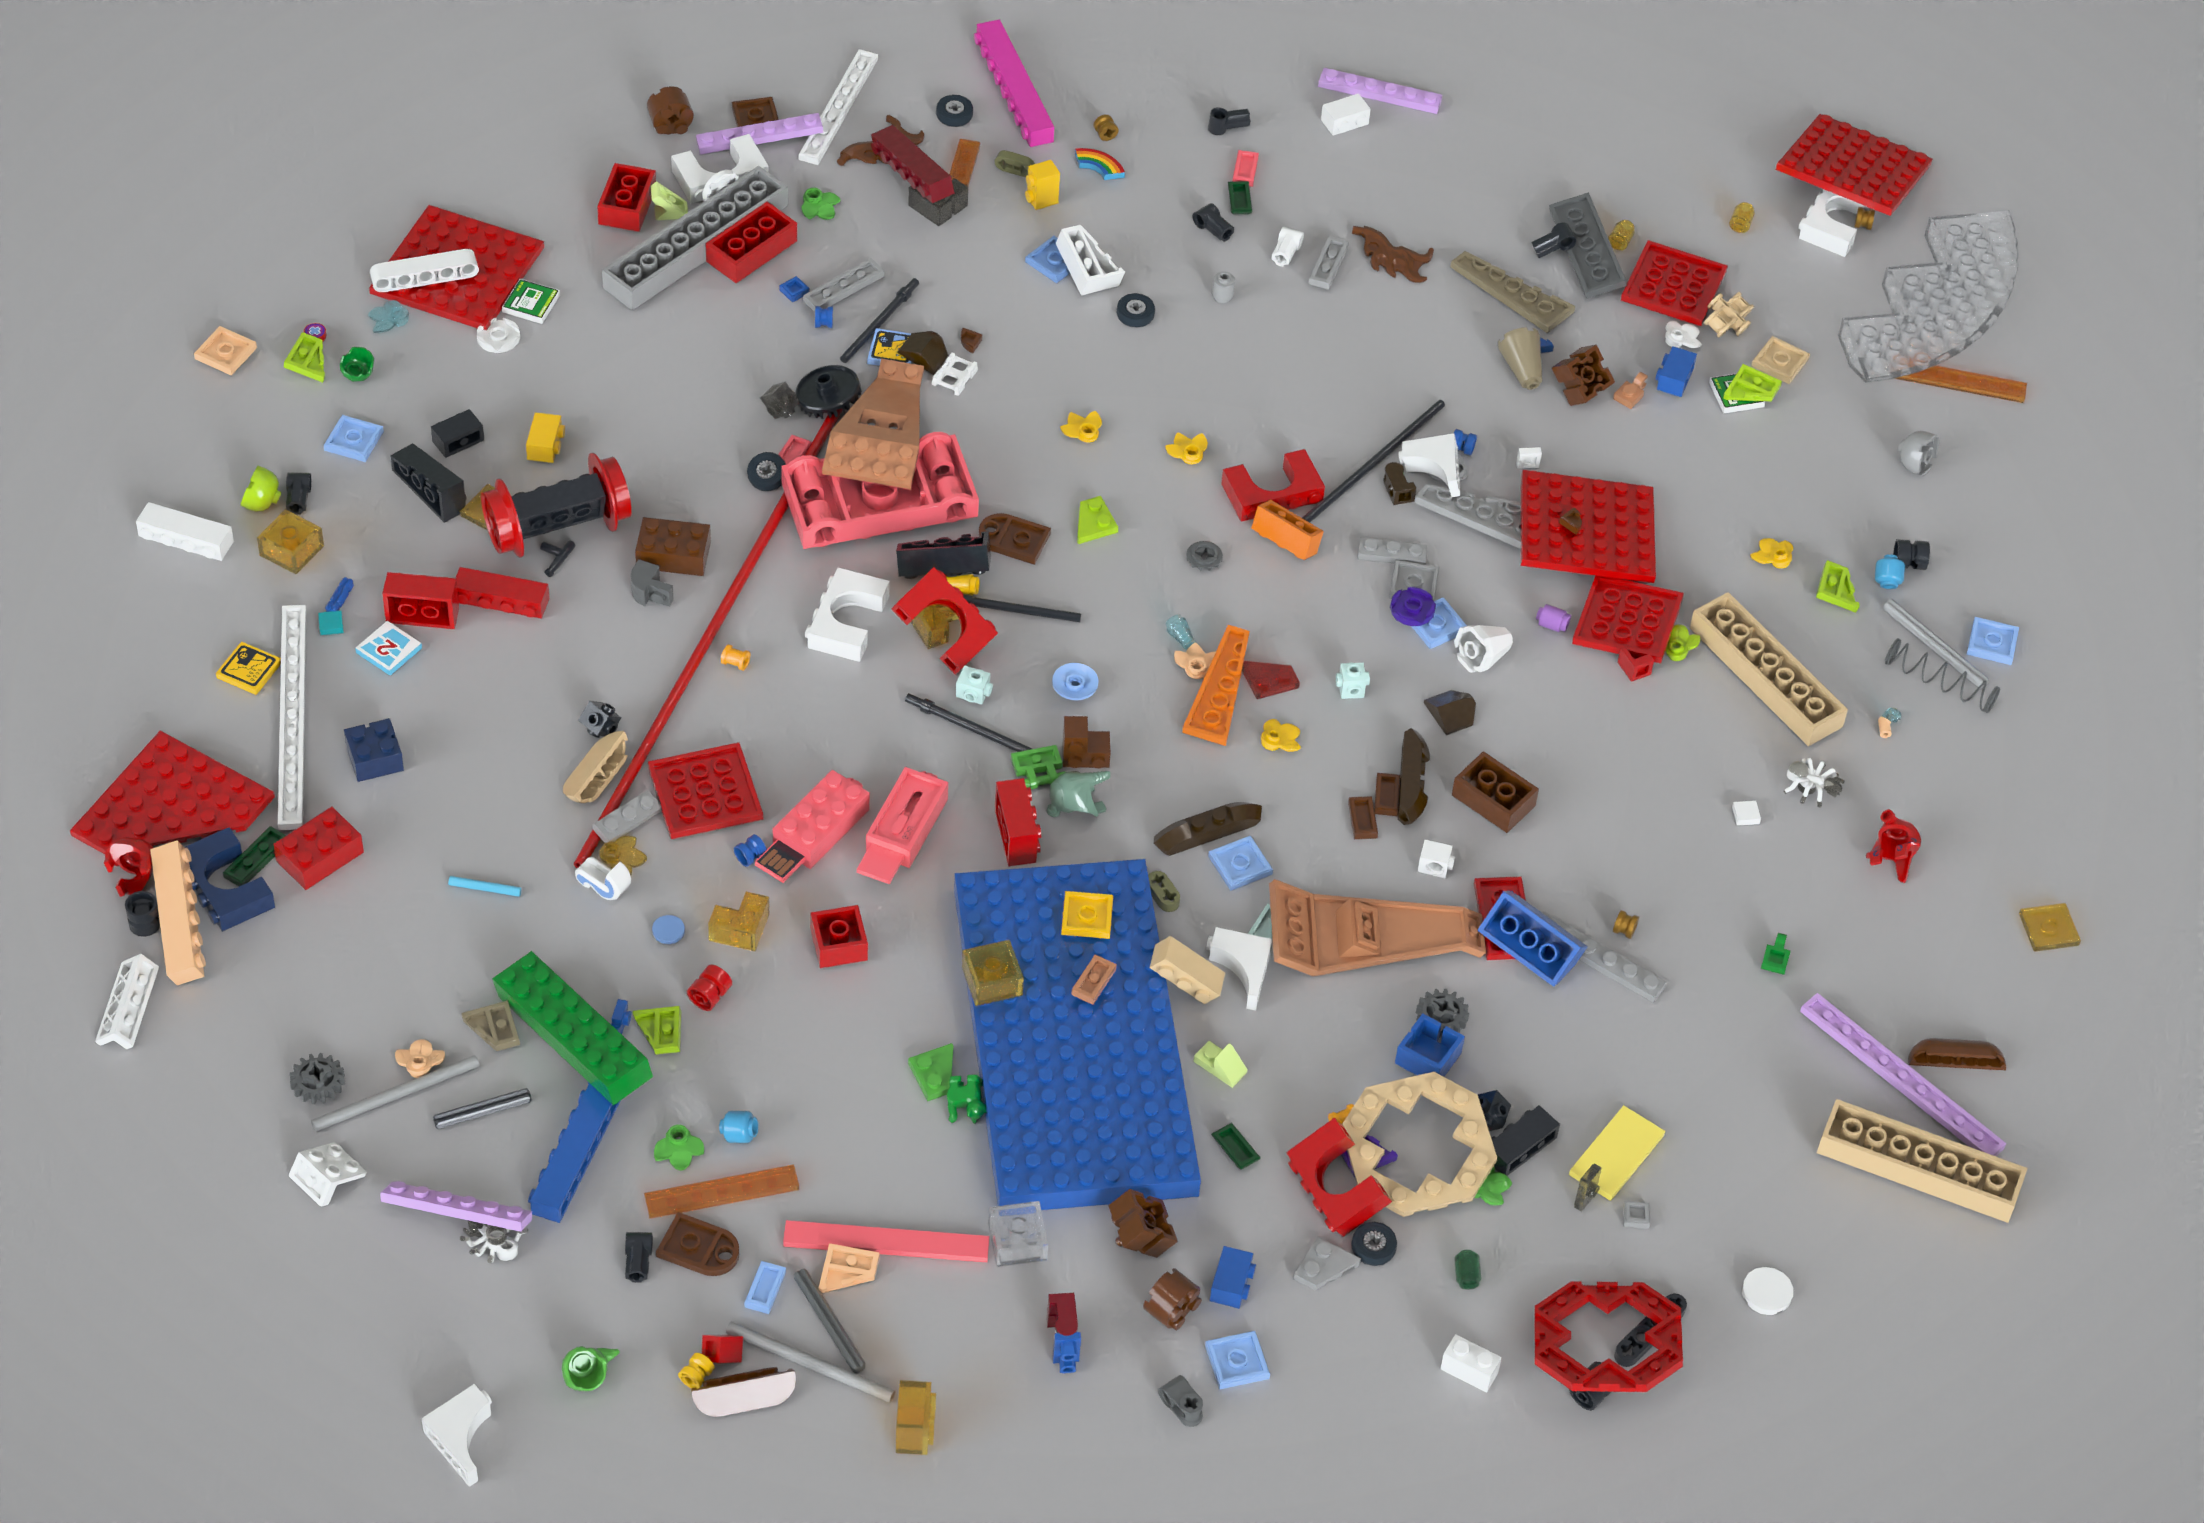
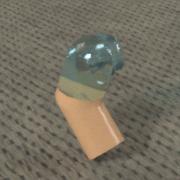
(1884, 721)

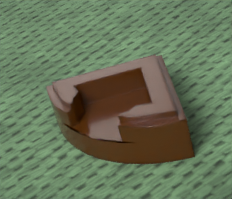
(970, 339)
(1571, 520)

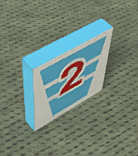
(388, 648)

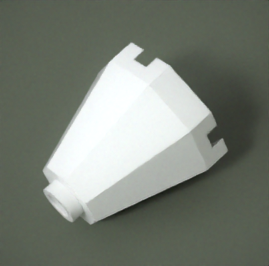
(1482, 646)

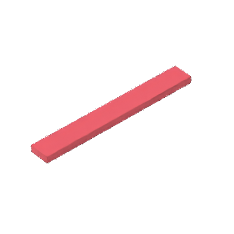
(887, 1241)

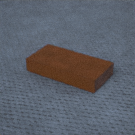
(1387, 794)
(1363, 817)

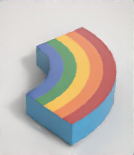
(1100, 162)

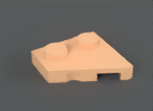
(847, 1267)

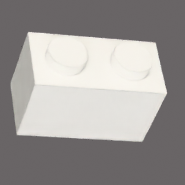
(1345, 114)
(1471, 1363)

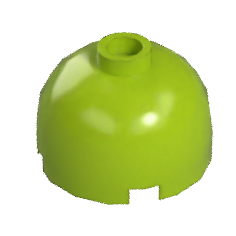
(261, 490)

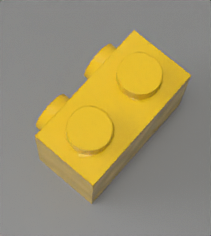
(1042, 184)
(544, 437)

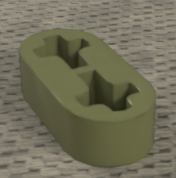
(1013, 163)
(1167, 888)

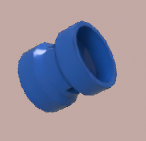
(1469, 439)
(752, 849)

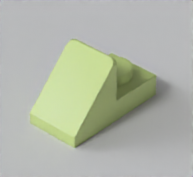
(667, 204)
(1221, 1063)

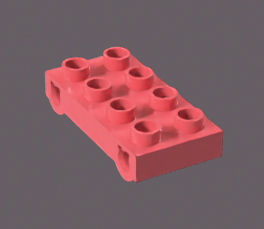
(846, 509)

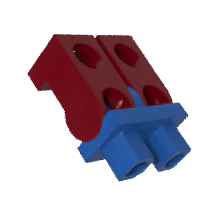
(1067, 1341)

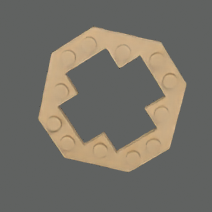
(1404, 1095)

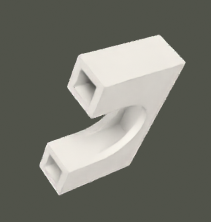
(694, 178)
(1823, 230)
(844, 590)

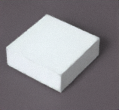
(1528, 458)
(1746, 813)

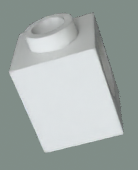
(1436, 859)

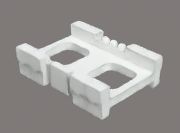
(961, 376)

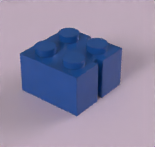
(1423, 1053)

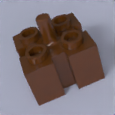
(1583, 375)
(1142, 1223)

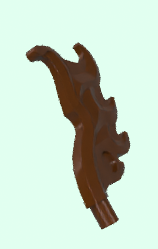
(864, 152)
(1392, 258)

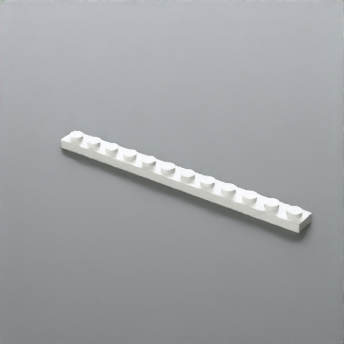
(292, 717)

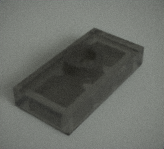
(1588, 1187)

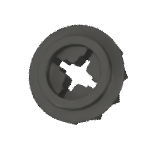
(1198, 549)

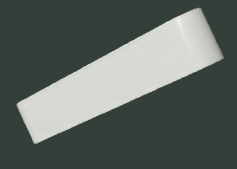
(424, 270)

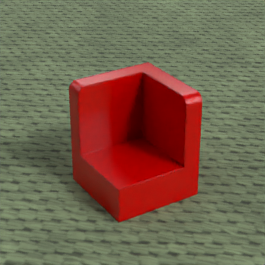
(1635, 667)
(723, 1348)

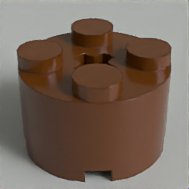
(670, 111)
(1173, 1299)

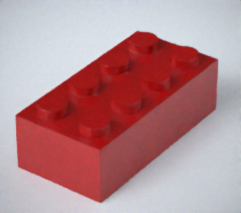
(751, 242)

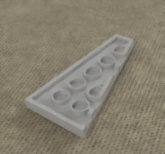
(1490, 515)

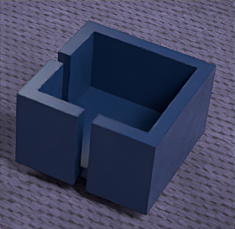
(373, 750)

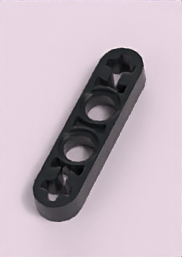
(1641, 1348)

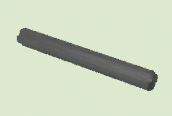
(829, 1321)

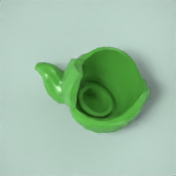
(586, 1367)

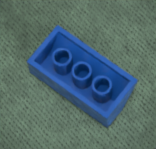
(1532, 938)

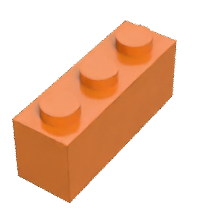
(1287, 530)

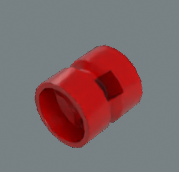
(709, 987)

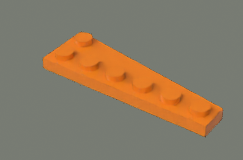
(1215, 702)

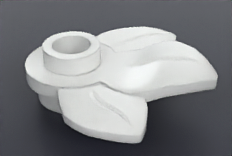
(1682, 335)

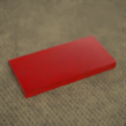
(1487, 893)

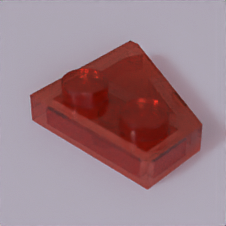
(1269, 678)

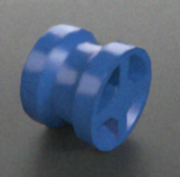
(824, 317)

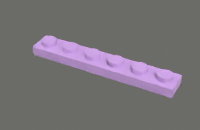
(1380, 90)
(761, 132)
(456, 1206)

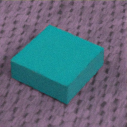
(330, 622)

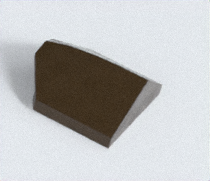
(925, 350)
(1452, 710)

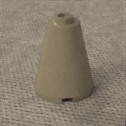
(1523, 355)

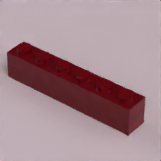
(912, 164)

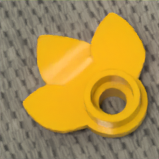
(1083, 428)
(1186, 449)
(1773, 552)
(1280, 736)

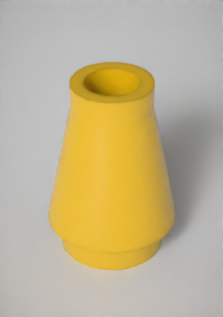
(965, 583)

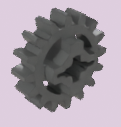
(1444, 1009)
(328, 1072)

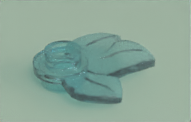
(388, 316)

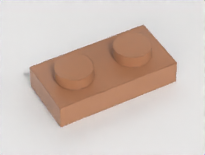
(1094, 979)

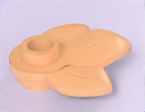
(1194, 661)
(419, 1058)

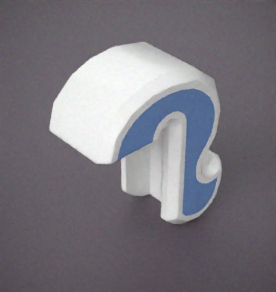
(605, 881)

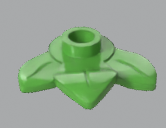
(819, 204)
(678, 1150)
(1493, 1187)

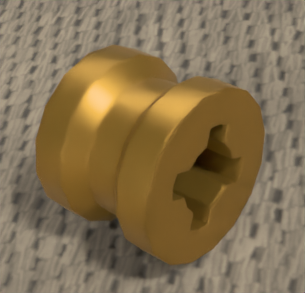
(1105, 127)
(1864, 218)
(1625, 924)

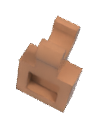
(1629, 393)

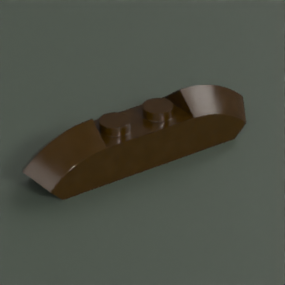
(1413, 762)
(1207, 827)

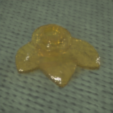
(623, 852)

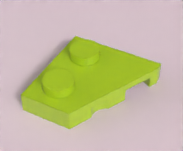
(307, 357)
(1752, 386)
(1095, 520)
(1836, 587)
(661, 1028)

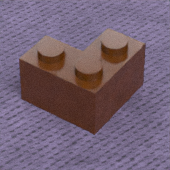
(1084, 747)

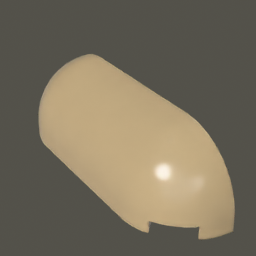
(597, 768)

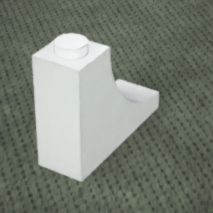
(1434, 456)
(1245, 956)
(453, 1427)

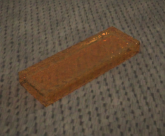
(965, 161)

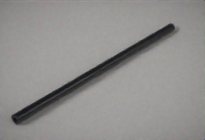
(1377, 458)

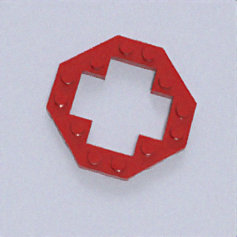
(1608, 1375)

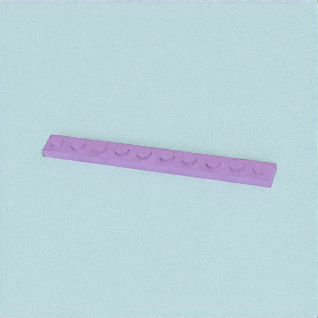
(1901, 1076)

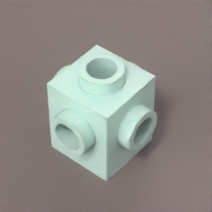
(1352, 680)
(973, 685)

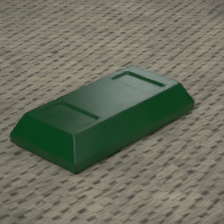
(1240, 197)
(1235, 1146)

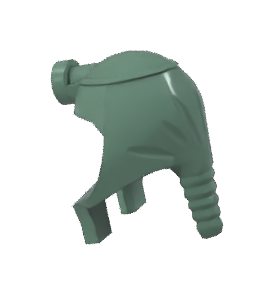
(1073, 791)

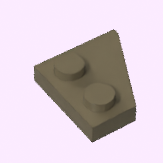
(493, 1025)

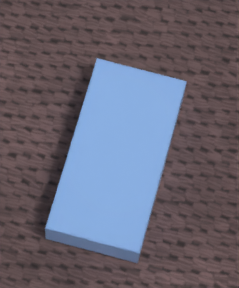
(765, 1287)

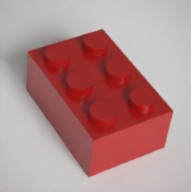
(626, 197)
(421, 600)
(1017, 822)
(318, 848)

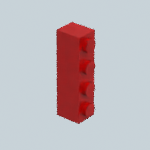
(502, 592)

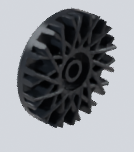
(828, 390)

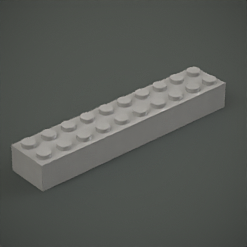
(683, 243)

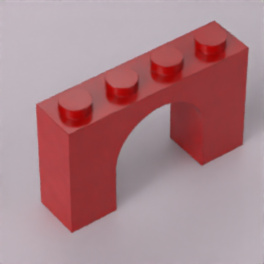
(1246, 496)
(936, 590)
(1311, 1160)

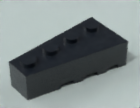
(430, 481)
(946, 555)

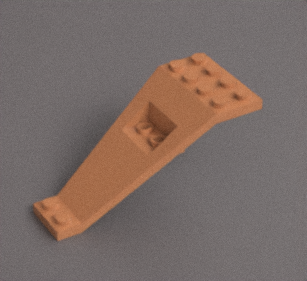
(876, 451)
(1350, 933)

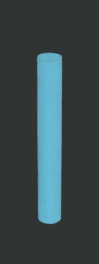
(485, 886)

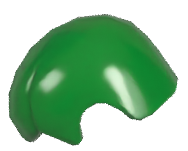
(357, 364)

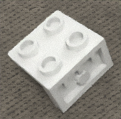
(323, 1169)

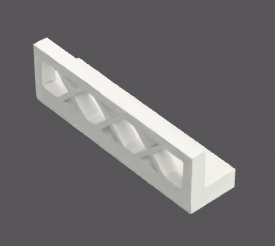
(127, 1001)

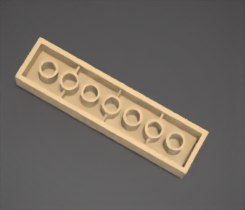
(1768, 669)
(1922, 1160)

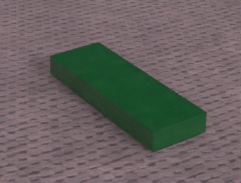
(253, 858)

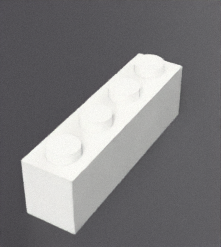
(184, 531)

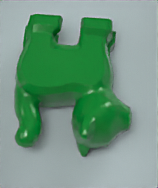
(965, 1096)

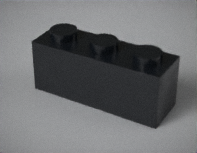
(1524, 1139)

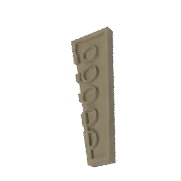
(1529, 302)

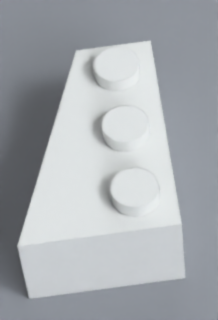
(1086, 262)

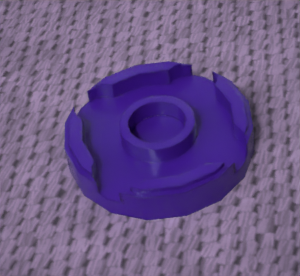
(1412, 606)

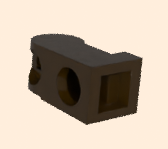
(1397, 485)

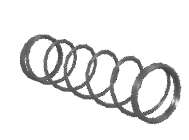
(1891, 657)

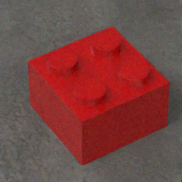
(839, 936)

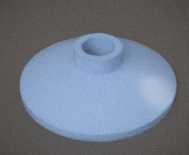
(1075, 681)

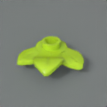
(1681, 642)

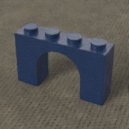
(226, 906)

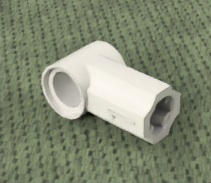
(1288, 243)

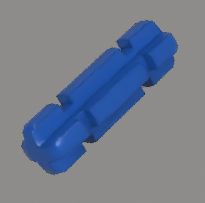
(340, 595)

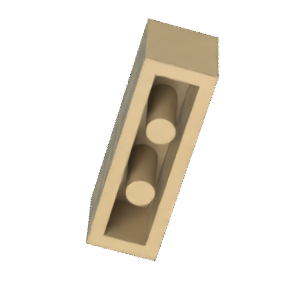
(1187, 970)

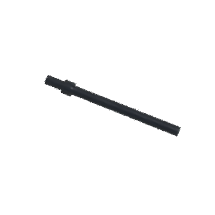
(901, 296)
(1023, 609)
(928, 707)

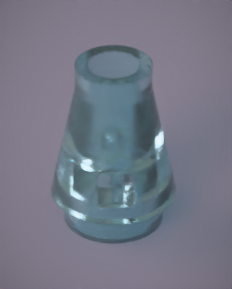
(1179, 629)

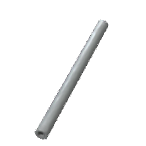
(394, 1093)
(811, 1362)

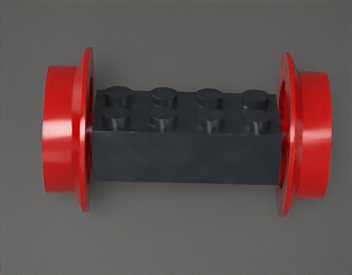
(556, 506)

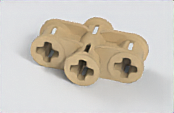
(1729, 314)

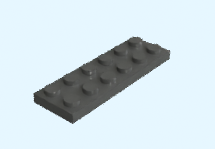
(1592, 254)

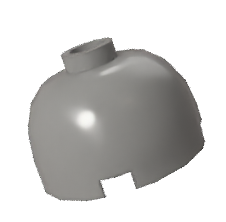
(1918, 450)

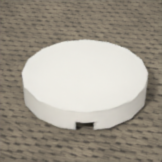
(718, 182)
(497, 341)
(1767, 1290)

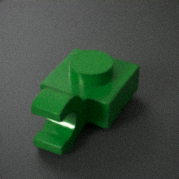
(1776, 956)

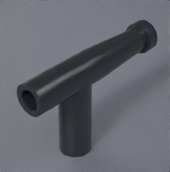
(560, 553)

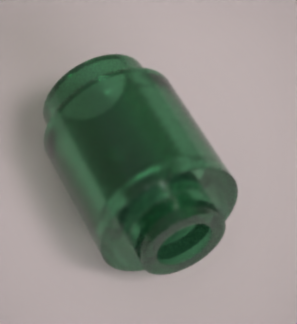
(1468, 1269)

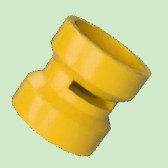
(695, 1372)

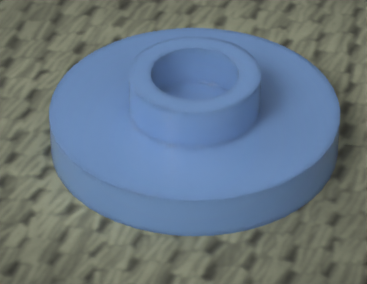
(668, 929)

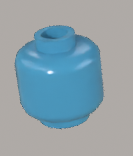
(1889, 572)
(739, 1126)

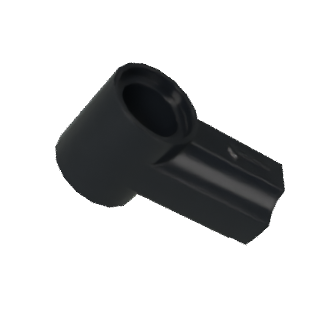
(1221, 119)
(1210, 218)
(1559, 238)
(298, 487)
(638, 1248)

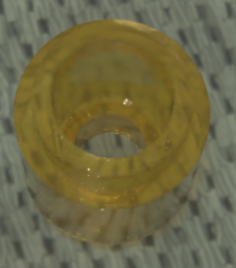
(1742, 217)
(1621, 234)

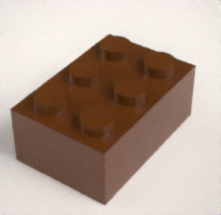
(674, 545)
(1495, 792)

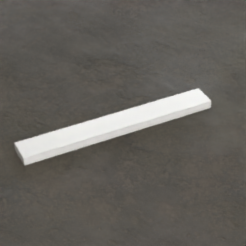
(839, 106)

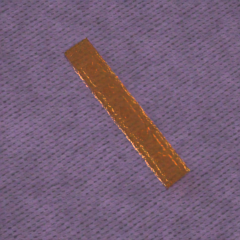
(1970, 383)
(721, 1191)

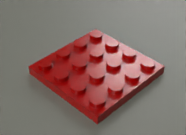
(1674, 283)
(1628, 616)
(705, 790)

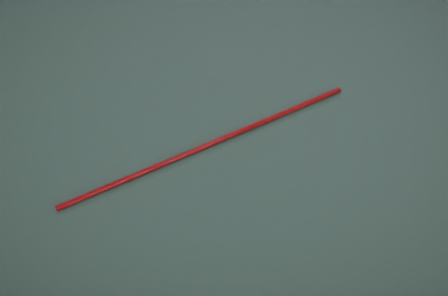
(700, 650)

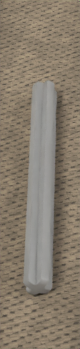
(1934, 642)

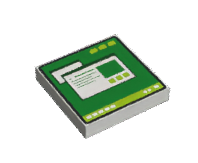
(531, 301)
(1719, 386)

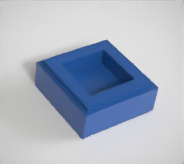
(794, 289)

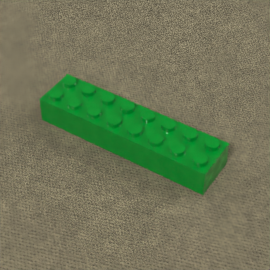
(573, 1028)

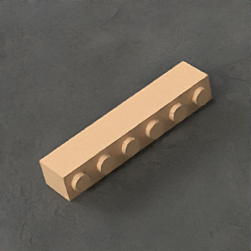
(178, 913)

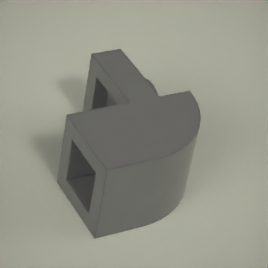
(647, 585)

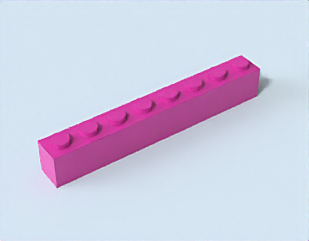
(1014, 83)

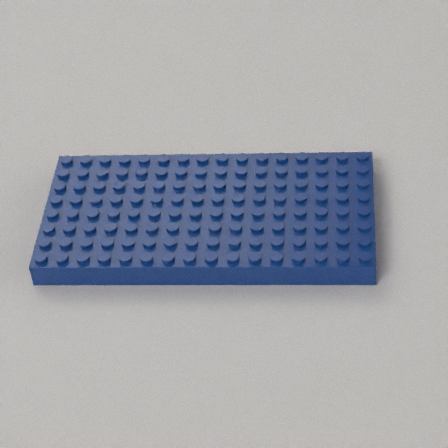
(1071, 1088)

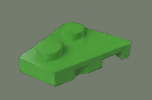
(933, 1071)

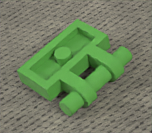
(1036, 761)

